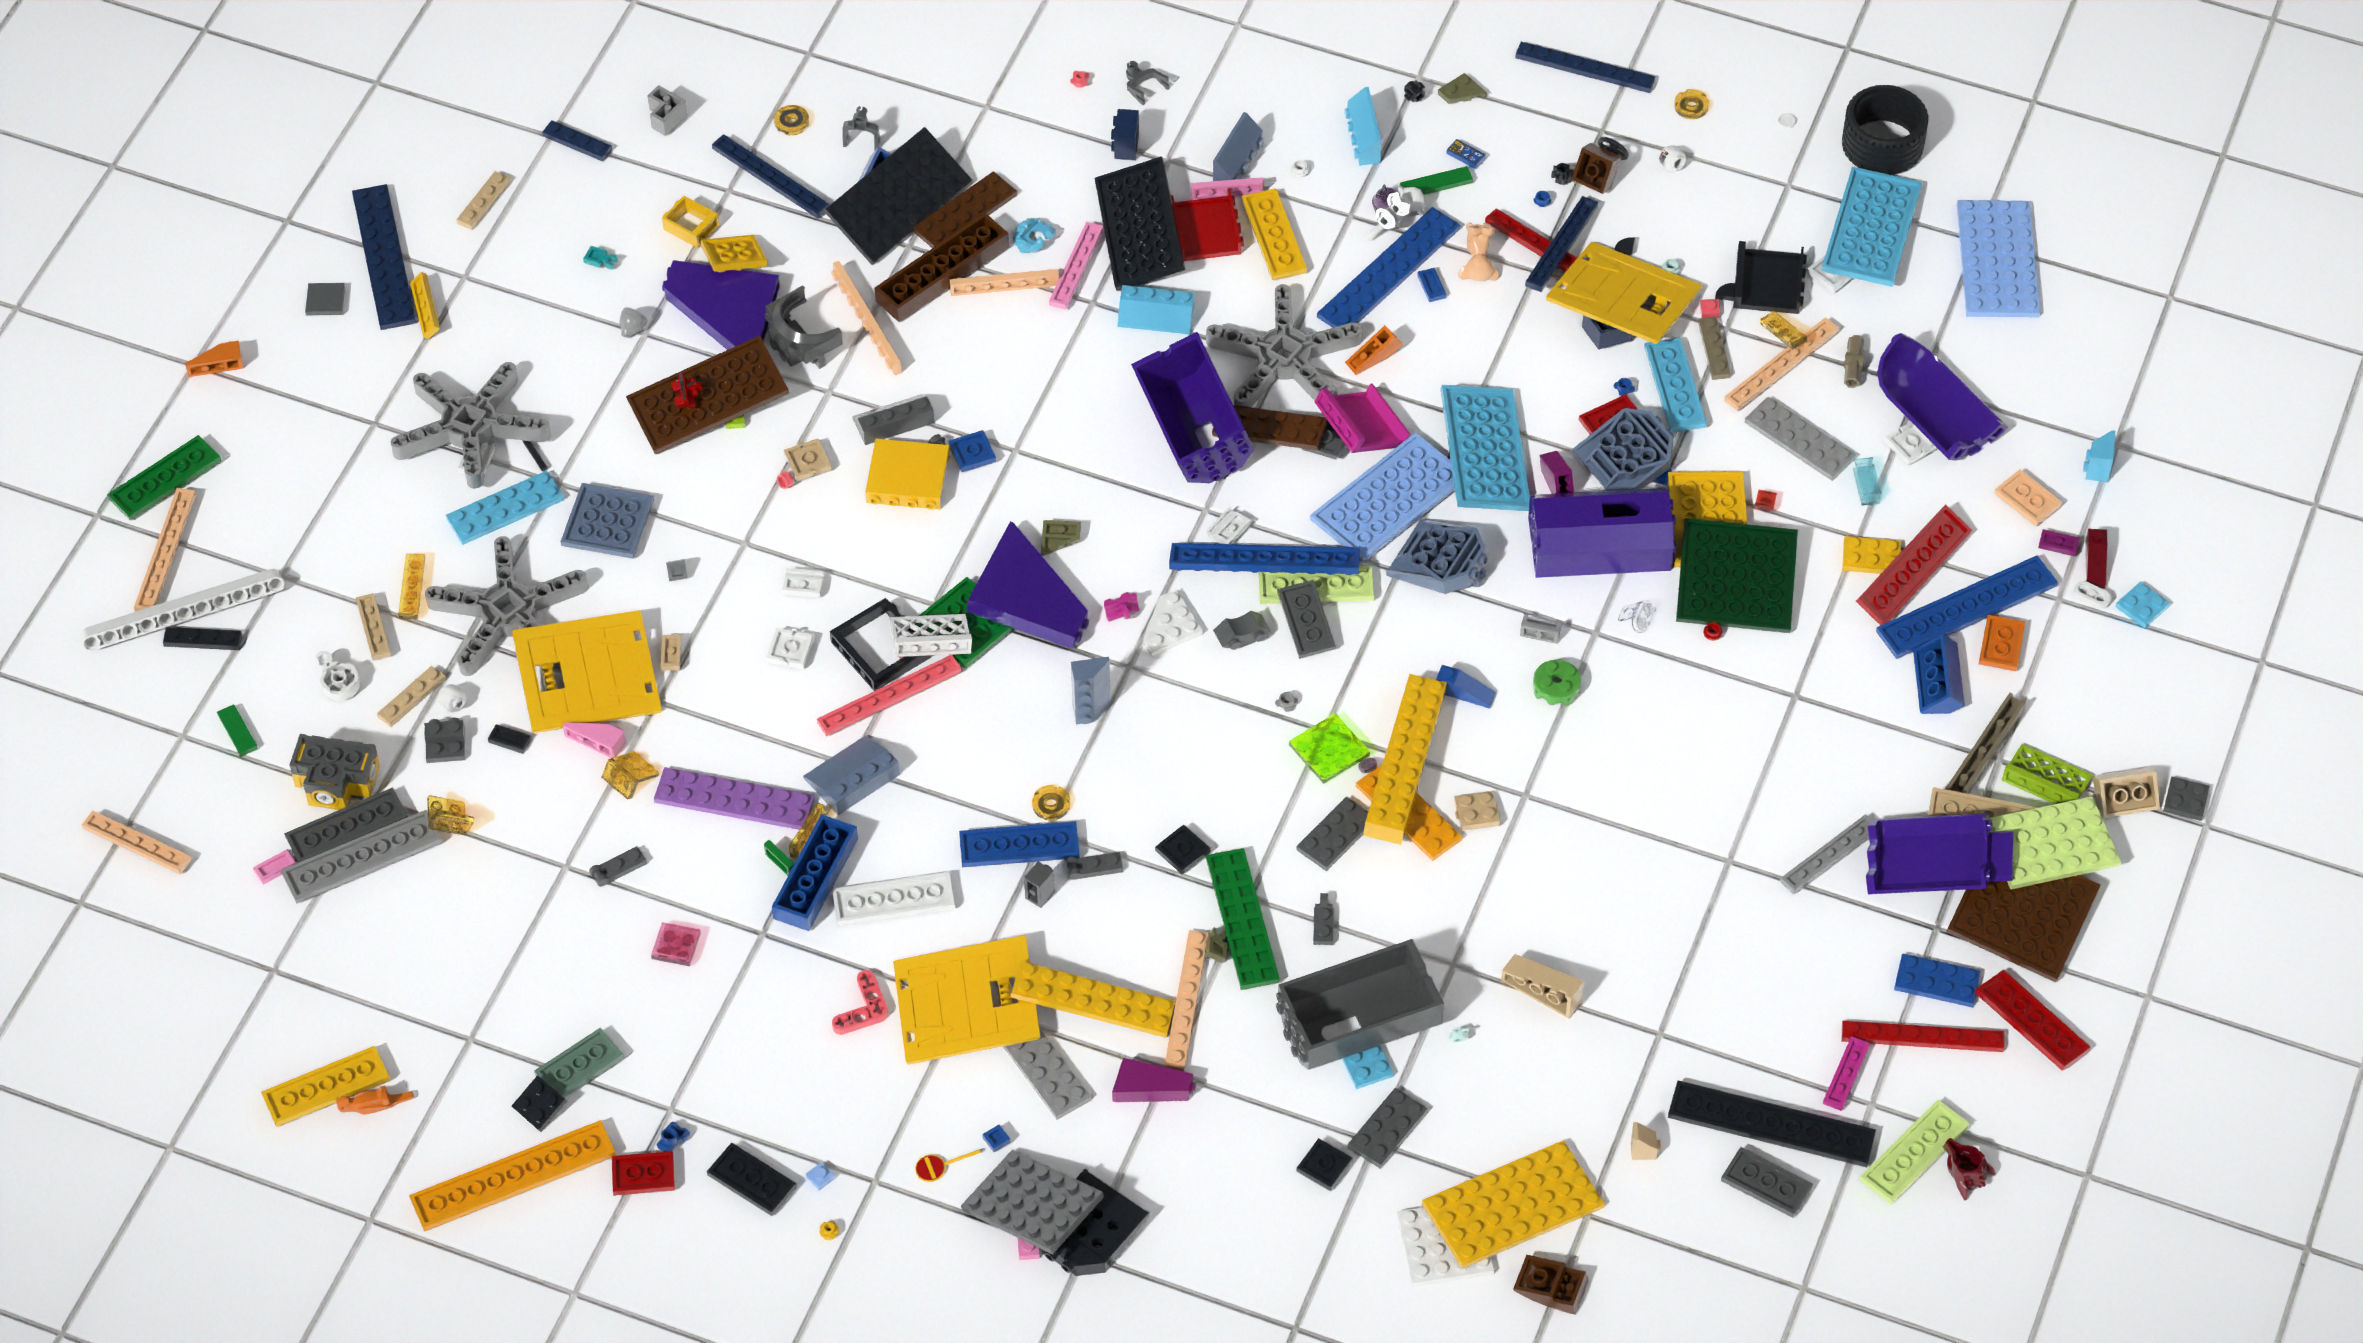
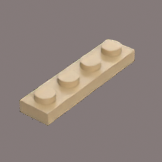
(483, 200)
(373, 626)
(411, 696)

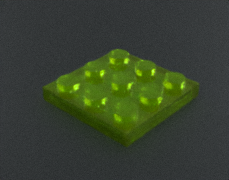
(1329, 748)

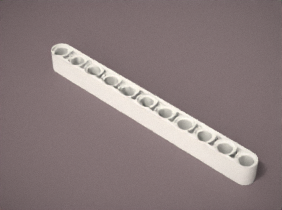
(175, 616)

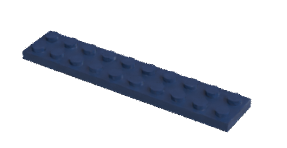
(384, 257)

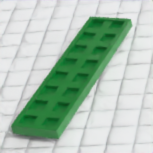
(1242, 919)

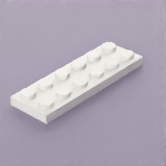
(893, 898)

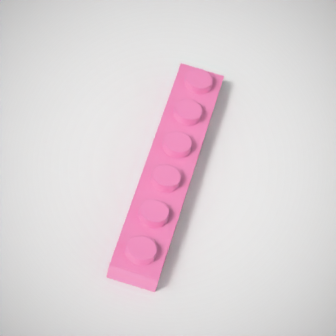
(1076, 265)

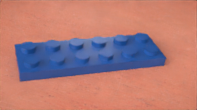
(1019, 844)

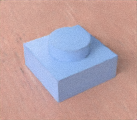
(820, 1176)

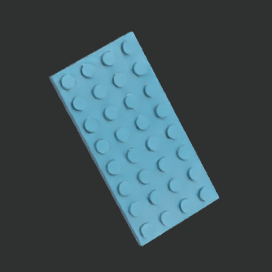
(1872, 226)
(1485, 448)

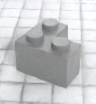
(666, 109)

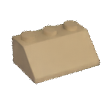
(2126, 792)

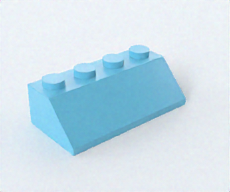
(1363, 128)
(1156, 309)

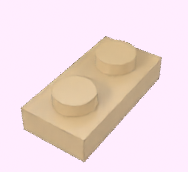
(671, 652)

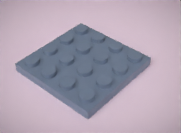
(607, 520)

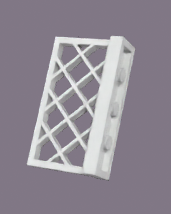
(930, 643)

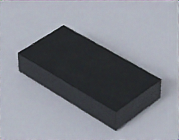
(509, 739)

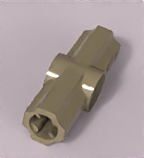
(1853, 361)

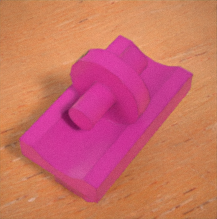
(1121, 607)

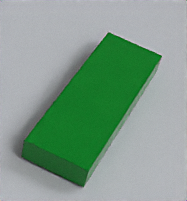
(237, 730)

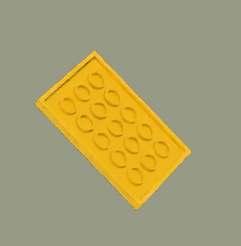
(1705, 497)

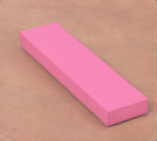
(1219, 188)

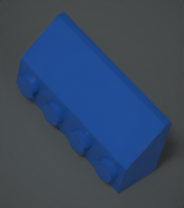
(1938, 676)

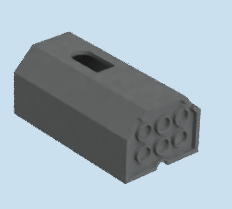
(1381, 989)

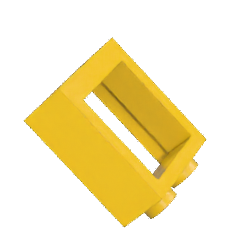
(702, 231)

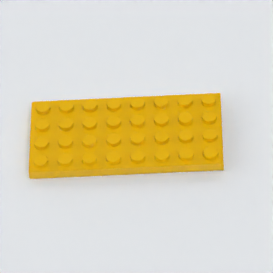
(1512, 1204)

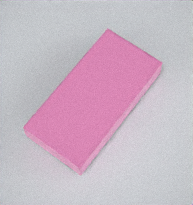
(272, 867)

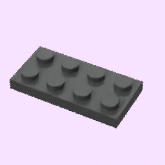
(1306, 619)
(1334, 834)
(1387, 1128)
(1766, 1182)

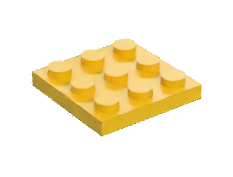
(733, 253)

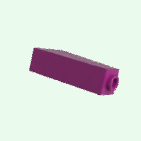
(1151, 1083)

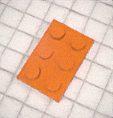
(2001, 643)

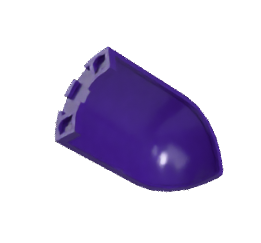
(1936, 399)

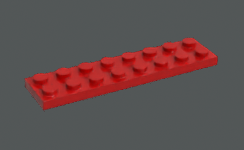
(1914, 565)

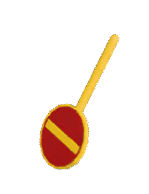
(932, 1167)

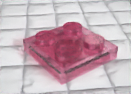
(675, 944)

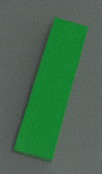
(1441, 180)

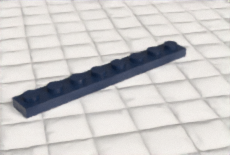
(1585, 67)
(770, 176)
(1561, 244)

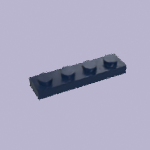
(577, 140)

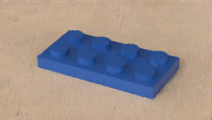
(1937, 980)

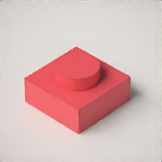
(1709, 308)

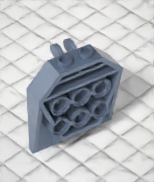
(1643, 430)
(1441, 557)

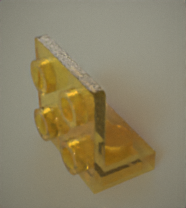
(627, 771)
(448, 815)

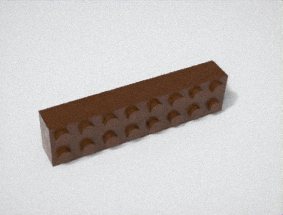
(948, 260)

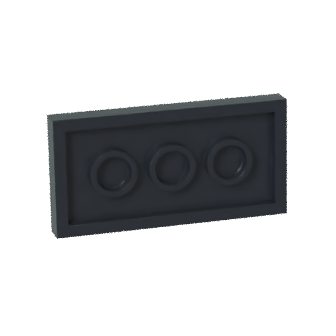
(751, 1179)

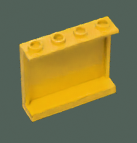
(907, 474)

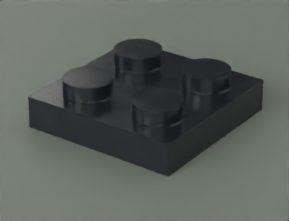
(1182, 849)
(539, 1103)
(1324, 1164)

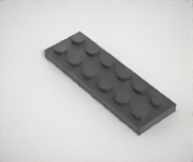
(345, 825)

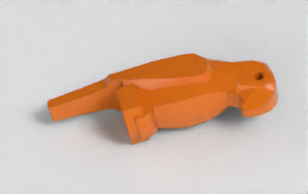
(371, 1101)

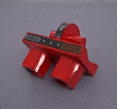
(689, 390)

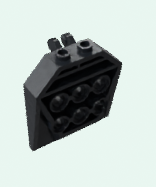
(1115, 1211)

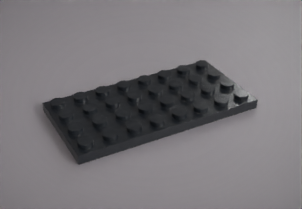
(897, 195)
(1139, 223)

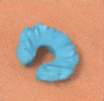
(1025, 228)

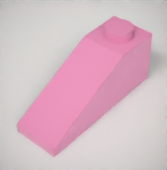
(599, 737)

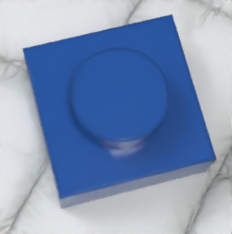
(996, 1138)

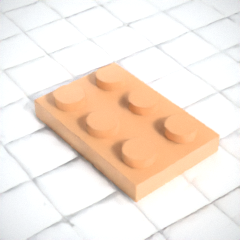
(2028, 497)

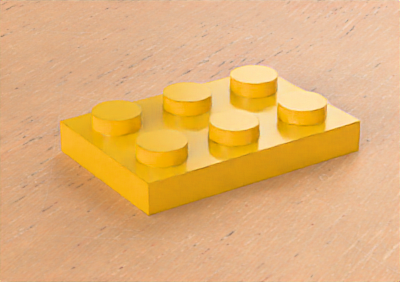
(1868, 554)

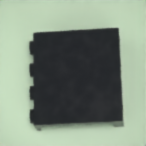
(1769, 280)

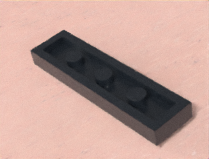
(202, 638)

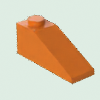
(1374, 351)
(218, 359)

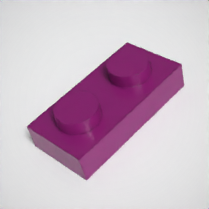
(2058, 542)

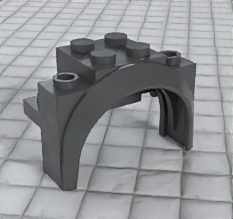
(790, 338)

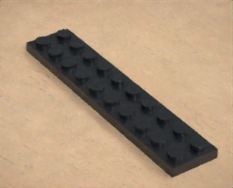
(1772, 1123)

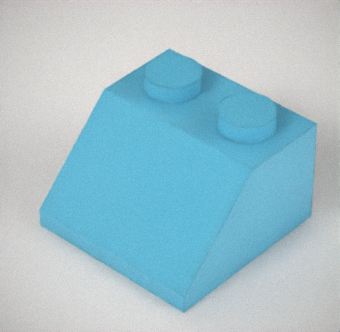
(2100, 458)

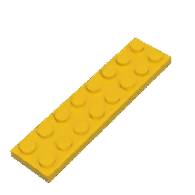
(1093, 999)

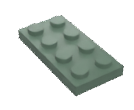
(580, 1063)

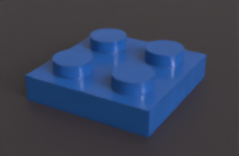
(972, 451)

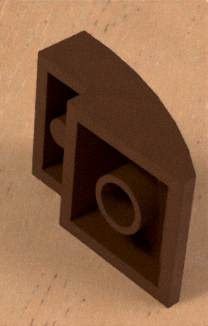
(1551, 1283)

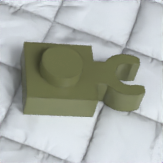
(1215, 947)

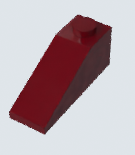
(2096, 557)

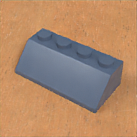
(1238, 150)
(1090, 688)

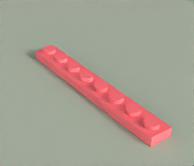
(888, 695)

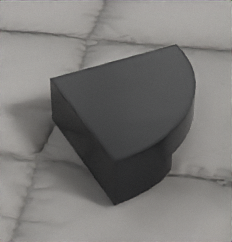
(1625, 245)
(1725, 292)

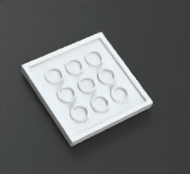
(1428, 1254)

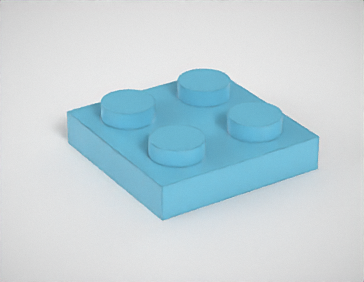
(2142, 605)
(1368, 1067)

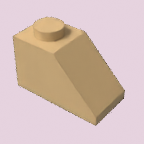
(1644, 1143)

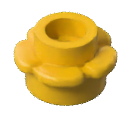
(829, 1235)

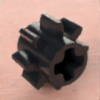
(1414, 91)
(1562, 173)

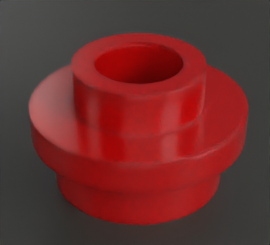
(1712, 627)

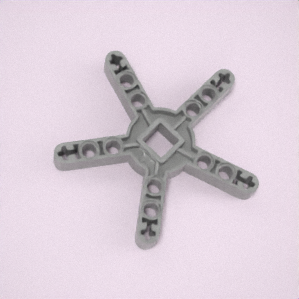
(1266, 349)
(478, 409)
(488, 605)

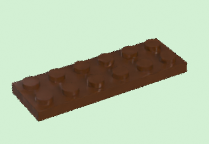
(981, 198)
(1282, 427)

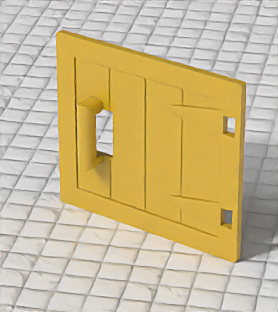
(1615, 287)
(599, 667)
(952, 1000)

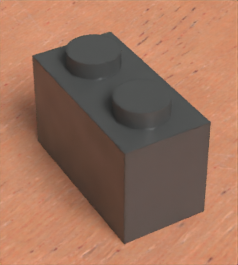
(1039, 884)

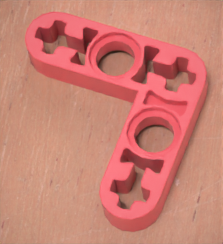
(868, 1011)

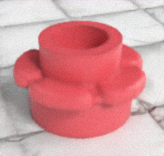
(785, 480)

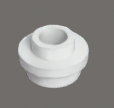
(1299, 168)

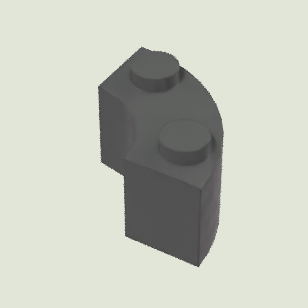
(1242, 630)

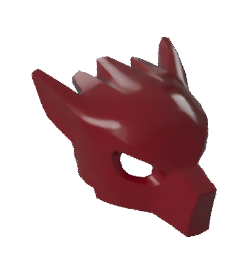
(1967, 1168)

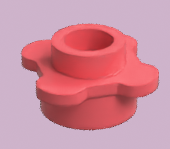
(1079, 79)

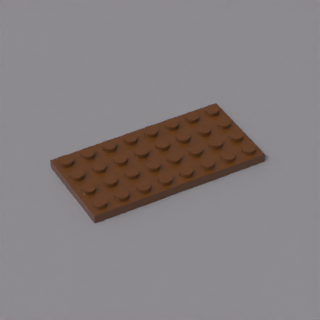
(731, 387)

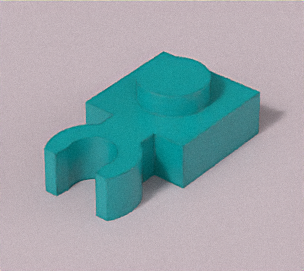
(598, 257)

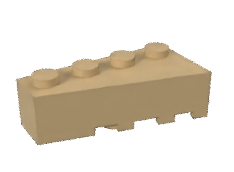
(1544, 984)

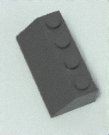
(894, 418)

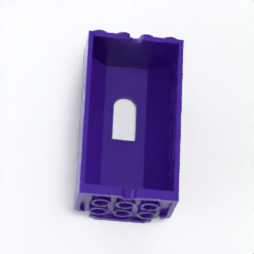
(1187, 395)
(1576, 539)

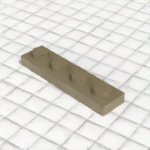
(1714, 348)

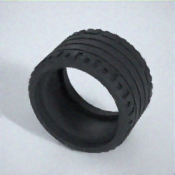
(1890, 105)

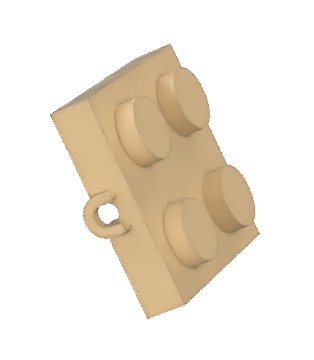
(807, 459)
(1477, 811)

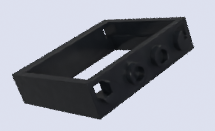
(890, 673)

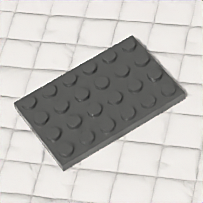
(1032, 1201)

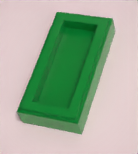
(778, 857)

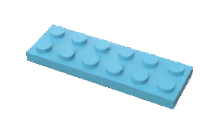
(1675, 385)
(504, 507)

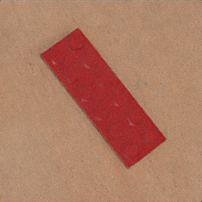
(2033, 1020)

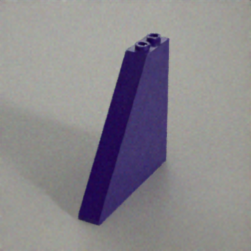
(722, 303)
(1027, 593)

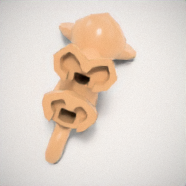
(1479, 266)

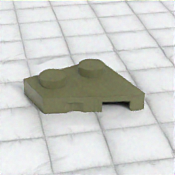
(1461, 89)
(1059, 535)

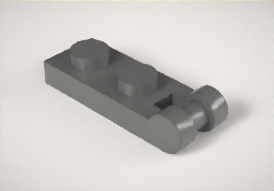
(1094, 865)
(618, 866)

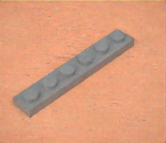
(1827, 855)

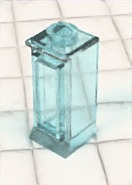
(1867, 481)

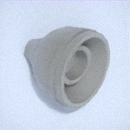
(631, 321)

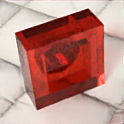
(1765, 500)

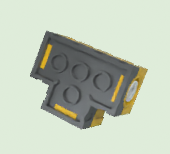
(333, 770)

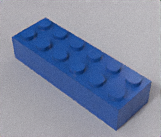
(815, 872)

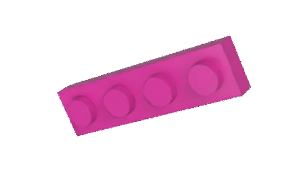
(1846, 1073)

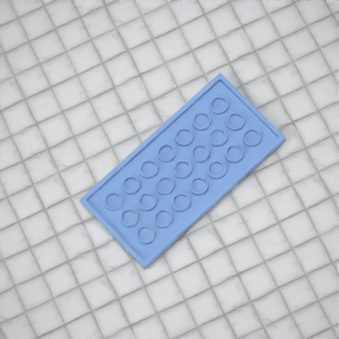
(1997, 259)
(1387, 497)

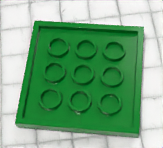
(983, 631)

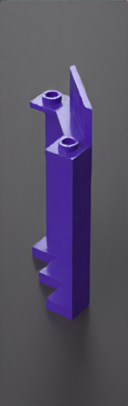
(1937, 854)

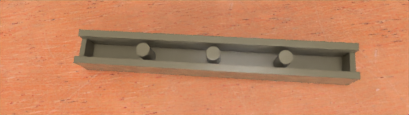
(1987, 745)

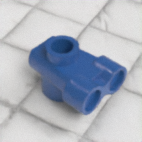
(672, 1136)

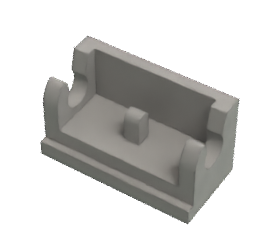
(1540, 630)

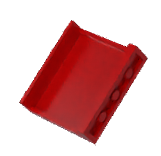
(1208, 227)

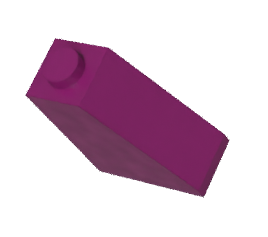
(1556, 473)

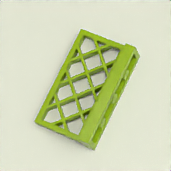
(2042, 786)

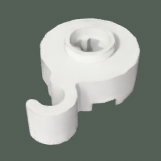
(337, 680)

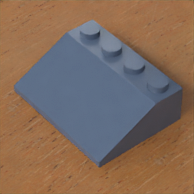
(853, 774)

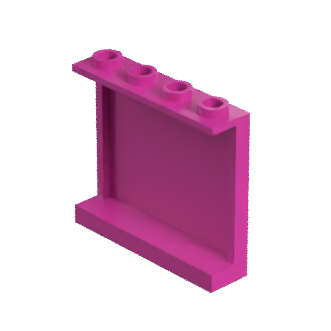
(1362, 419)

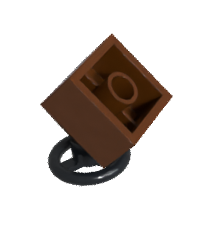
(1599, 164)

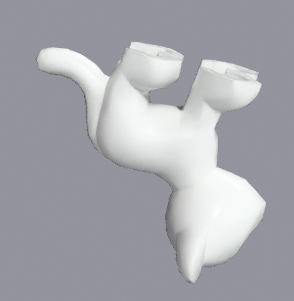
(1399, 205)

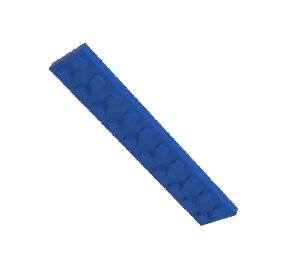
(1389, 269)
(1264, 558)
(1967, 606)

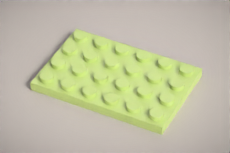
(2057, 842)

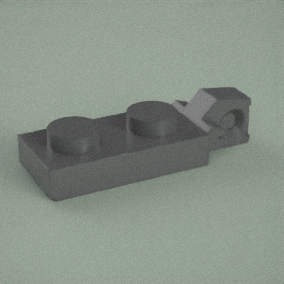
(1323, 922)

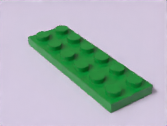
(164, 477)

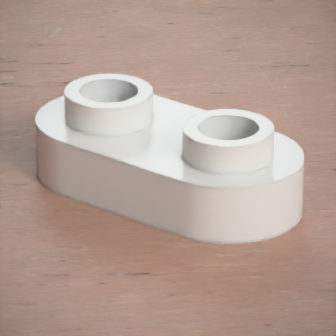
(2091, 595)

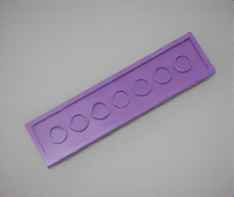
(733, 798)

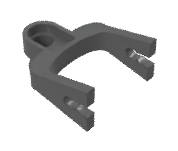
(1136, 76)
(860, 122)

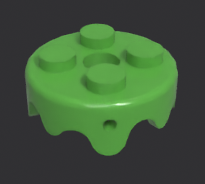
(1556, 692)

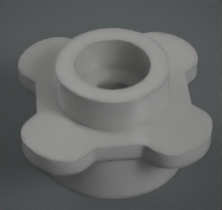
(1286, 697)

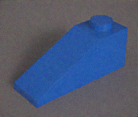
(1465, 687)

